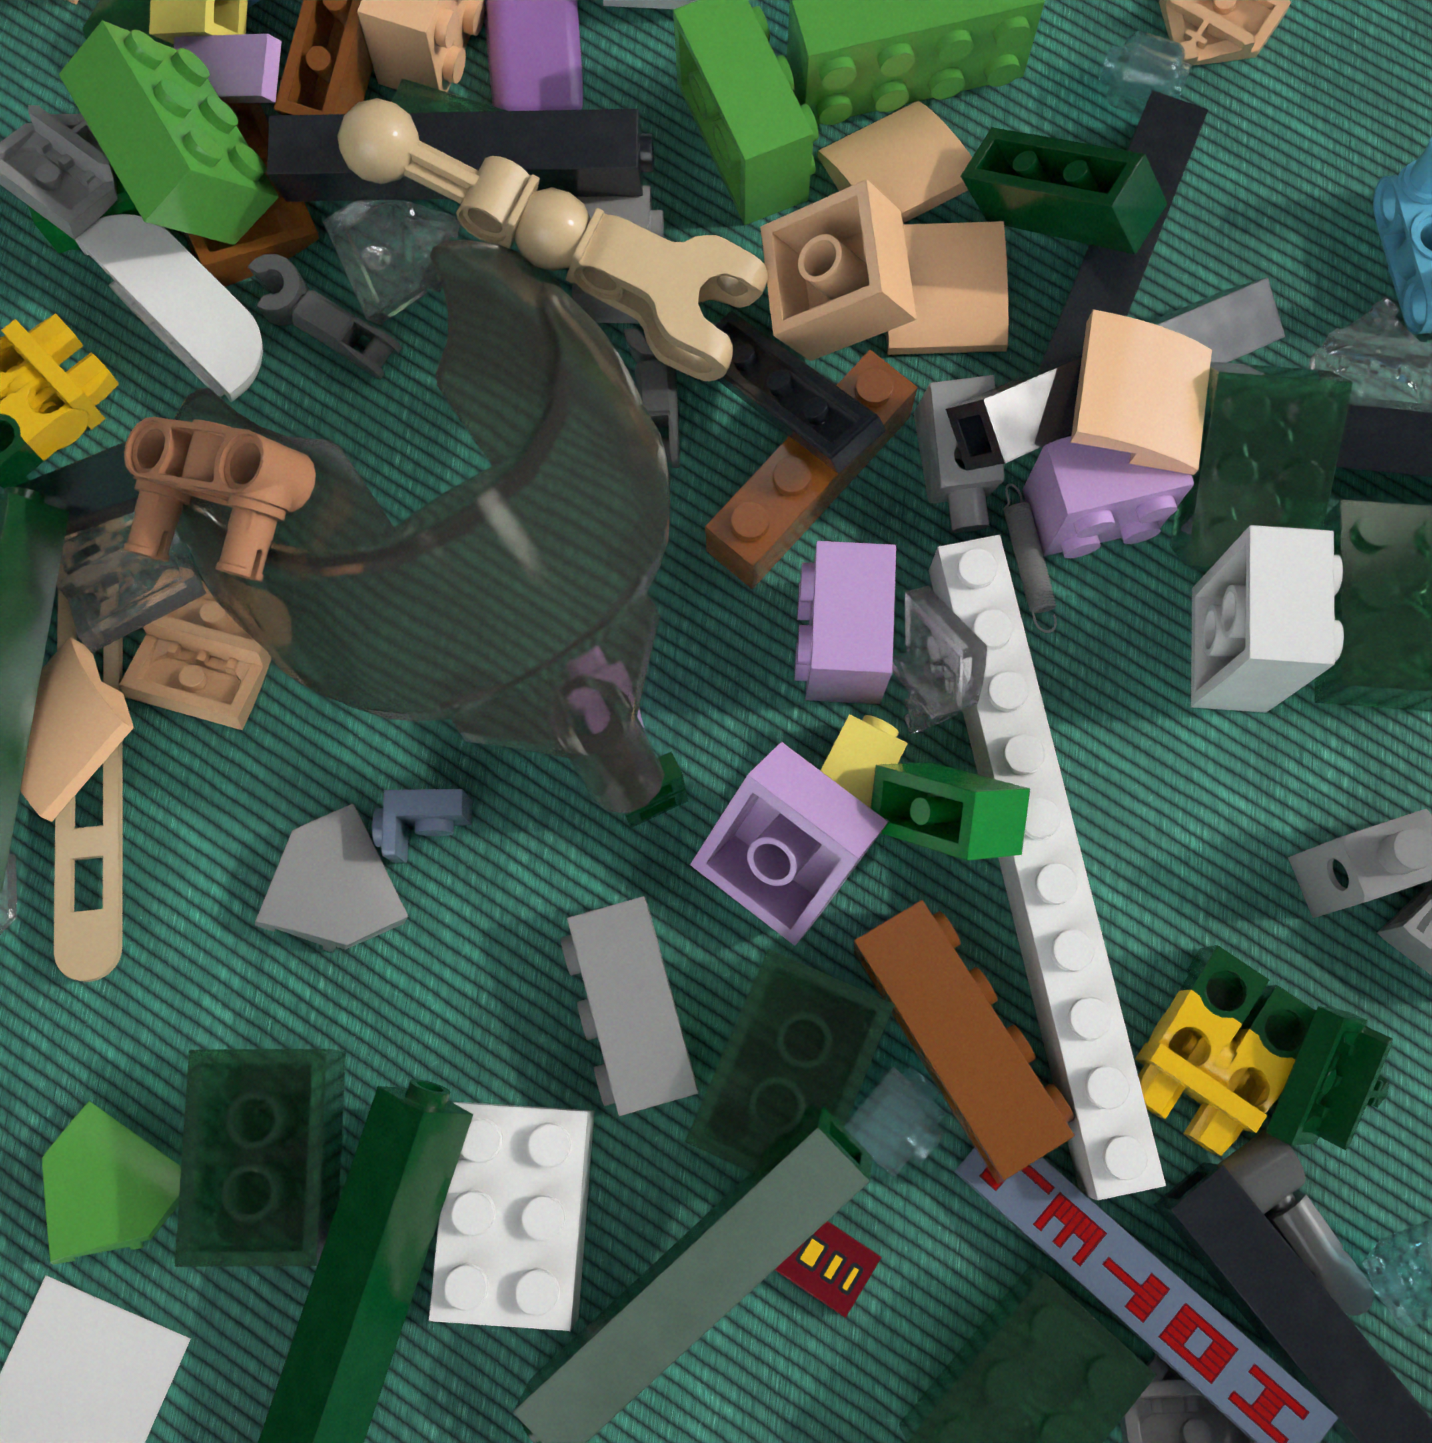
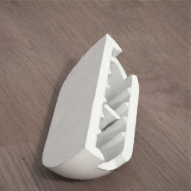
(178, 301)

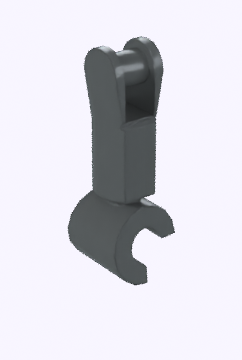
(318, 315)
(658, 391)
(1270, 1177)

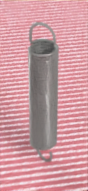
(1029, 558)

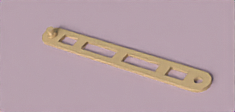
(90, 940)

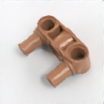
(217, 465)

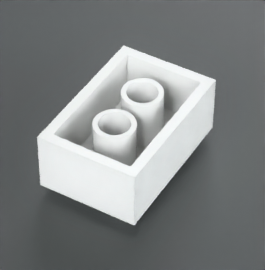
(1265, 619)
(515, 1219)

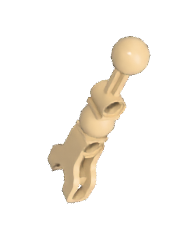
(605, 254)

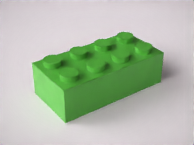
(895, 52)

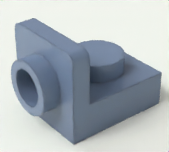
(429, 810)

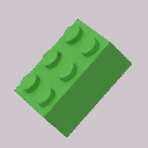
(745, 105)
(168, 134)

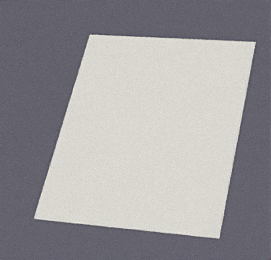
(85, 1371)

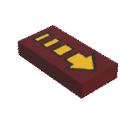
(831, 1267)

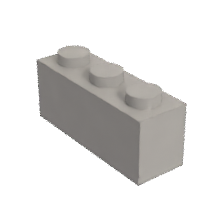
(629, 1007)

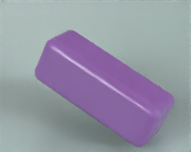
(534, 54)

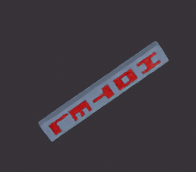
(1153, 1303)

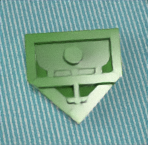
(104, 1187)

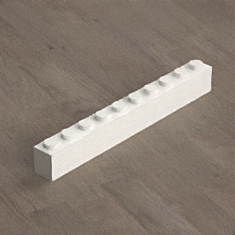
(1050, 887)

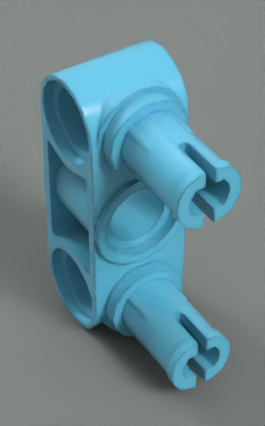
(1405, 228)

